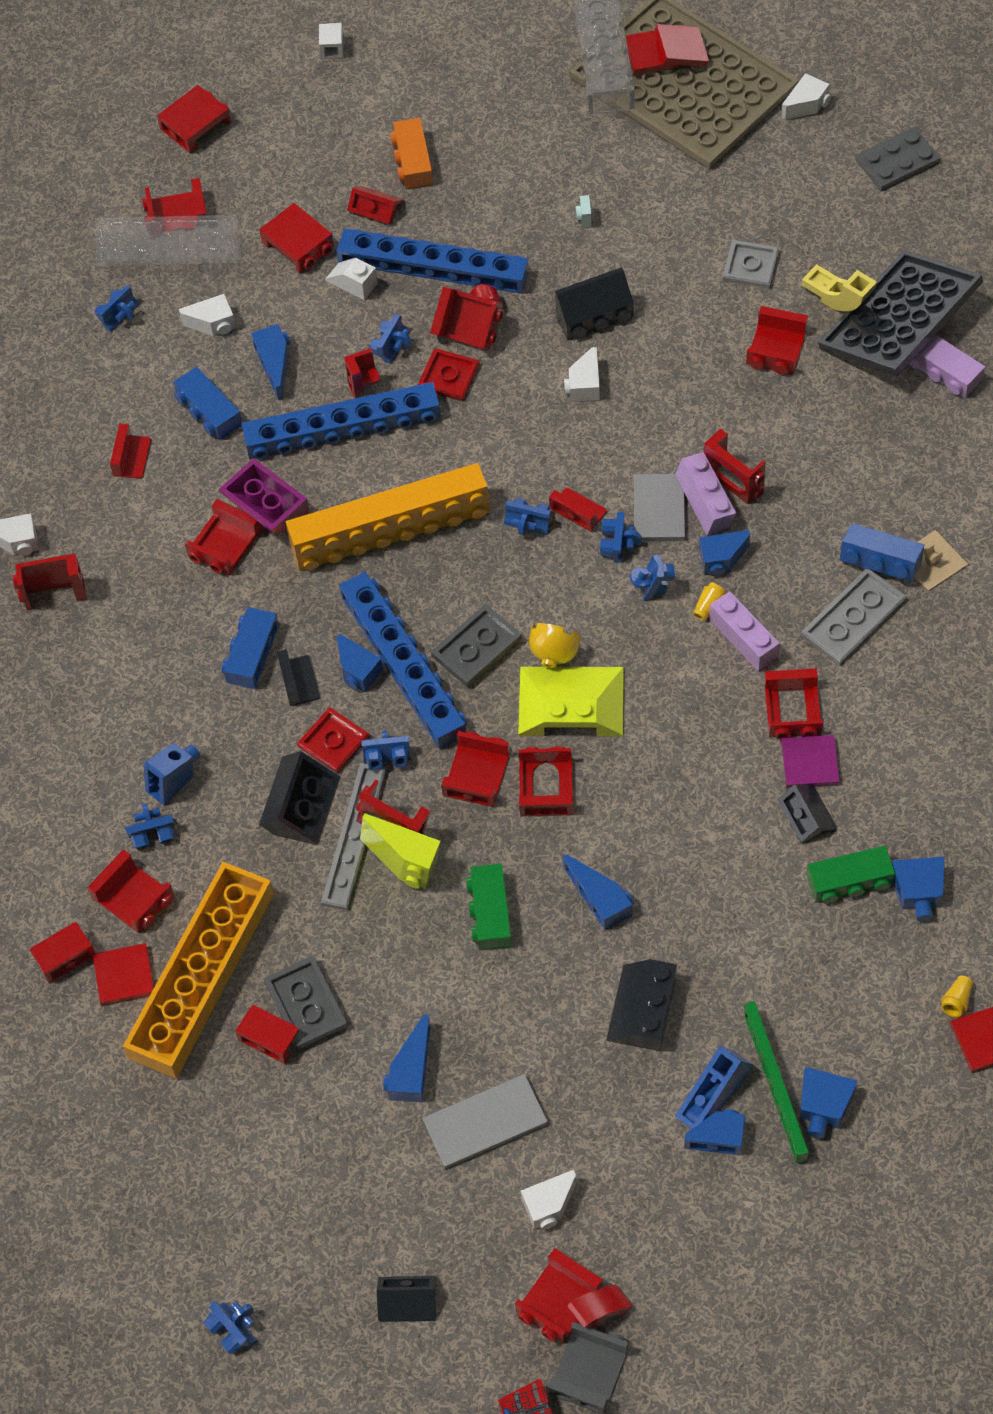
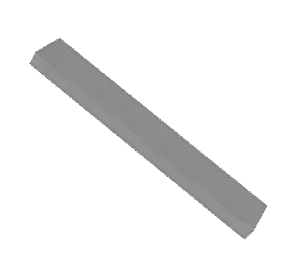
(350, 847)

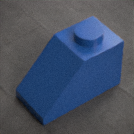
(722, 551)
(358, 664)
(718, 1133)

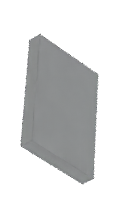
(659, 507)

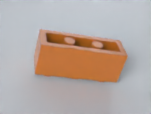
(411, 153)

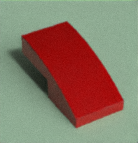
(598, 1305)

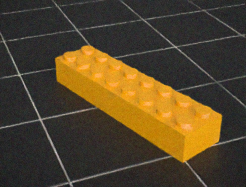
(388, 517)
(198, 970)

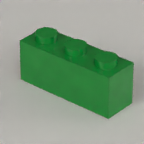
(850, 875)
(489, 907)

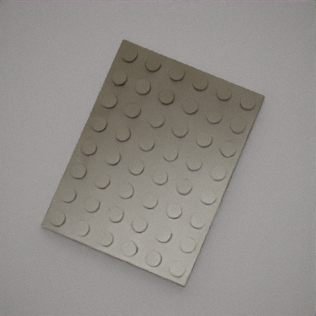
(699, 106)

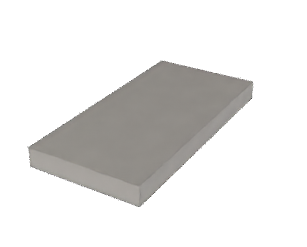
(853, 616)
(484, 1121)

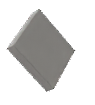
(750, 264)

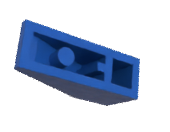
(273, 354)
(600, 893)
(408, 1068)
(714, 1087)

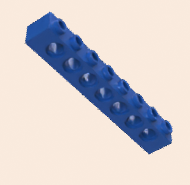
(434, 260)
(351, 415)
(363, 589)

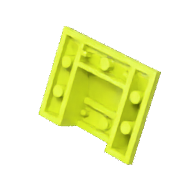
(571, 699)

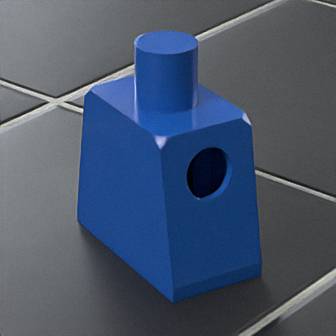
(169, 771)
(919, 884)
(825, 1100)

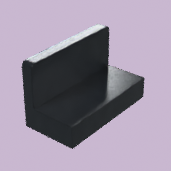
(298, 678)
(806, 812)
(406, 1298)

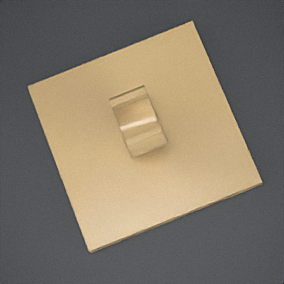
(938, 561)

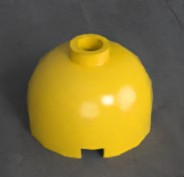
(553, 644)

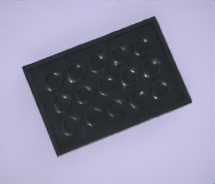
(901, 313)

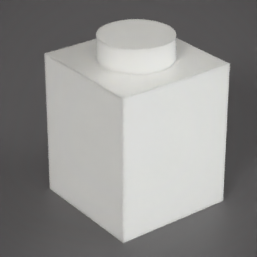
(331, 40)

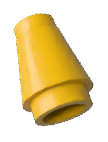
(708, 596)
(957, 997)

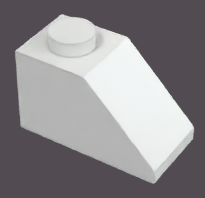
(806, 98)
(354, 277)
(209, 316)
(584, 378)
(18, 535)
(548, 1200)

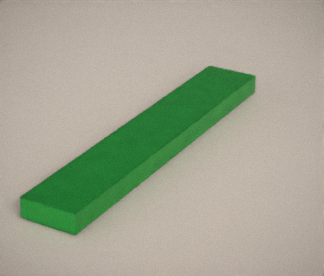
(775, 1083)

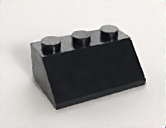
(594, 304)
(299, 799)
(643, 1004)

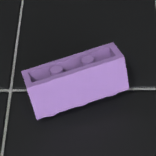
(949, 366)
(705, 493)
(744, 631)

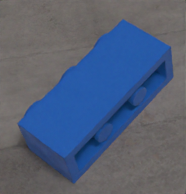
(207, 403)
(882, 552)
(250, 647)

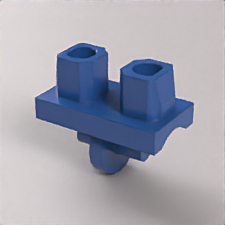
(119, 308)
(393, 338)
(527, 517)
(616, 528)
(653, 577)
(386, 750)
(139, 831)
(223, 1316)

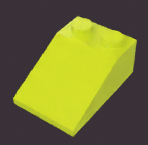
(403, 851)

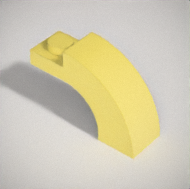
(837, 292)

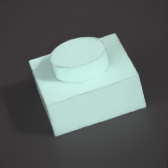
(583, 212)

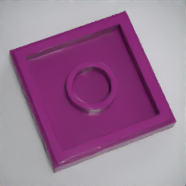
(810, 761)

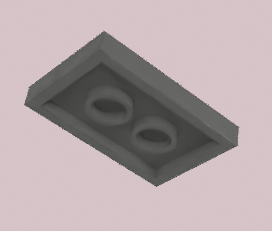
(897, 158)
(476, 645)
(305, 1002)

